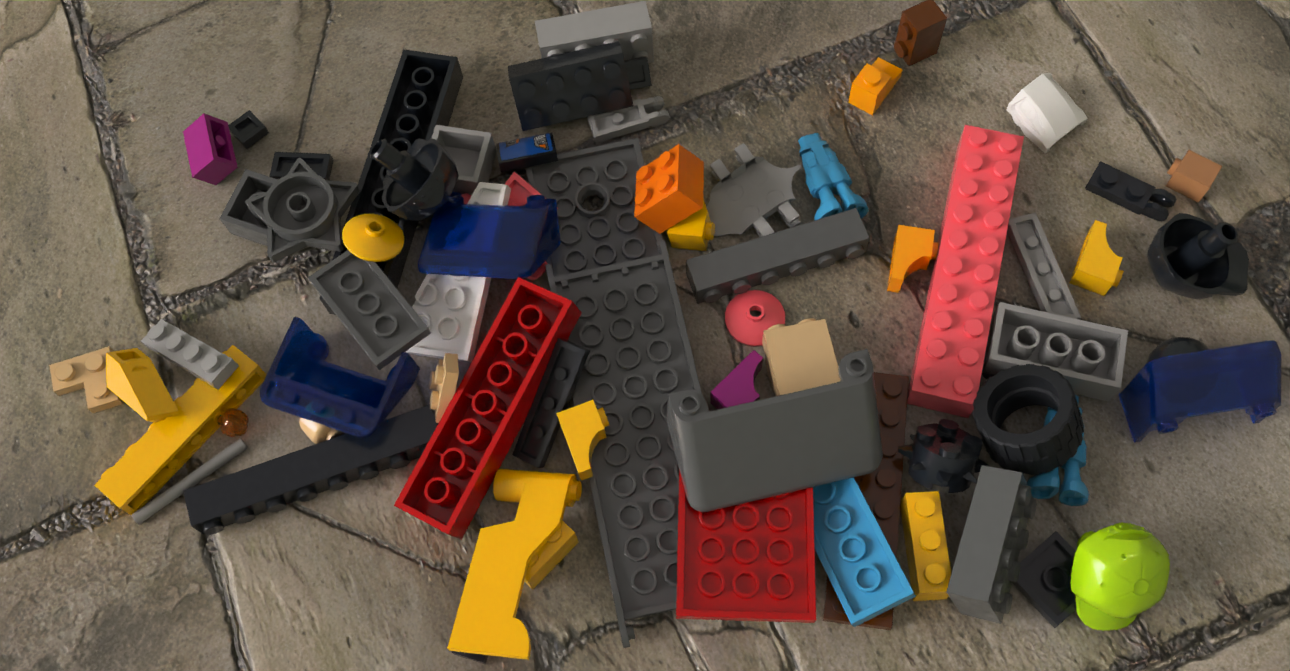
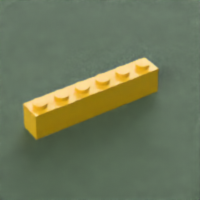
(175, 440)

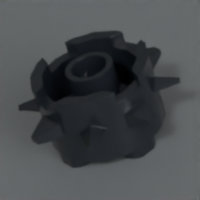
(943, 456)

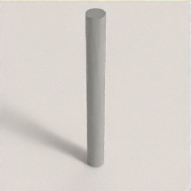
(189, 481)

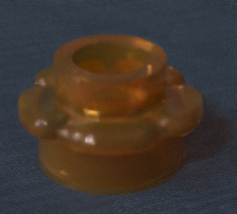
(233, 422)

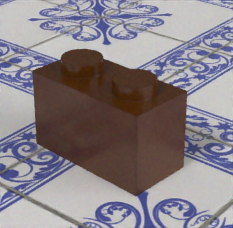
(920, 32)

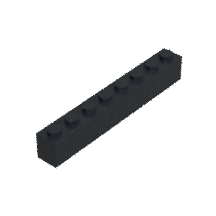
(308, 472)

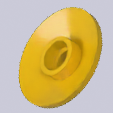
(373, 237)

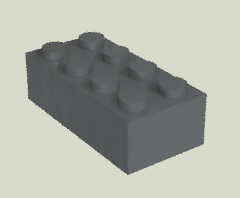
(992, 544)

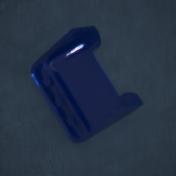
(490, 238)
(328, 393)

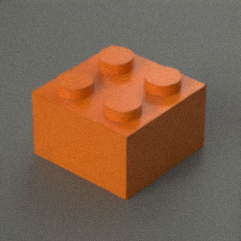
(669, 189)

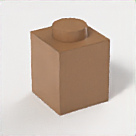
(1192, 175)

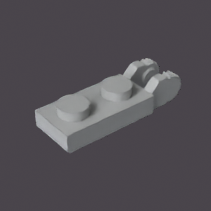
(629, 119)

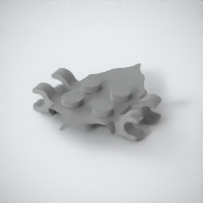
(751, 195)

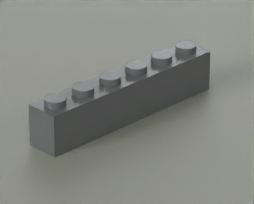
(777, 256)

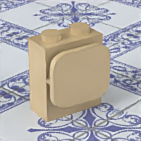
(799, 356)

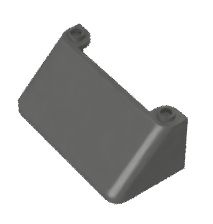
(778, 440)

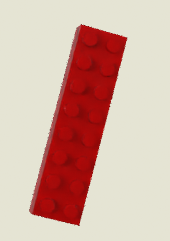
(487, 409)

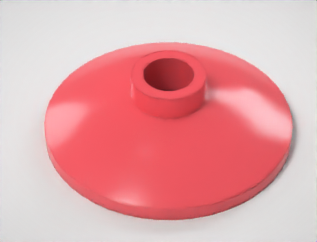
(743, 325)

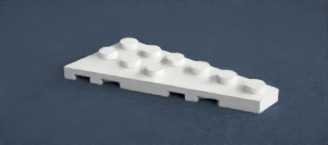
(456, 304)

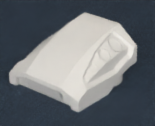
(1045, 112)

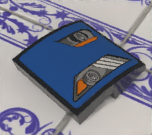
(526, 152)

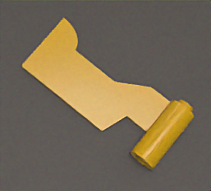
(501, 560)

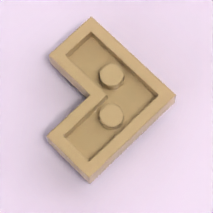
(85, 372)
(443, 384)

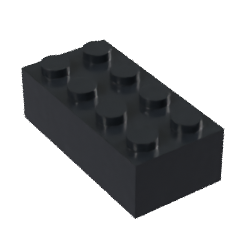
(570, 86)

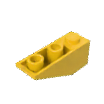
(138, 384)

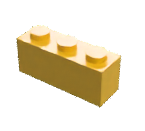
(926, 545)

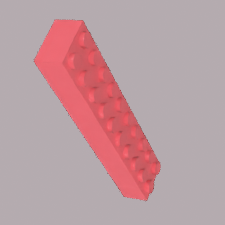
(965, 272)

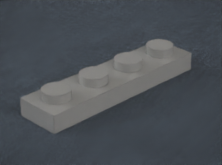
(1041, 266)
(190, 353)

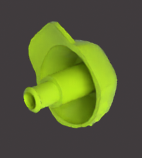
(1118, 575)

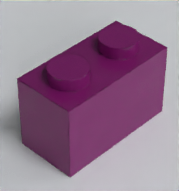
(209, 149)

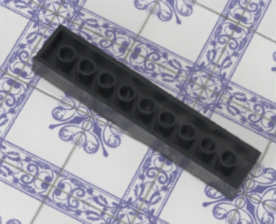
(417, 101)

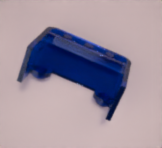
(1204, 384)

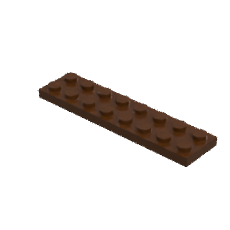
(882, 486)

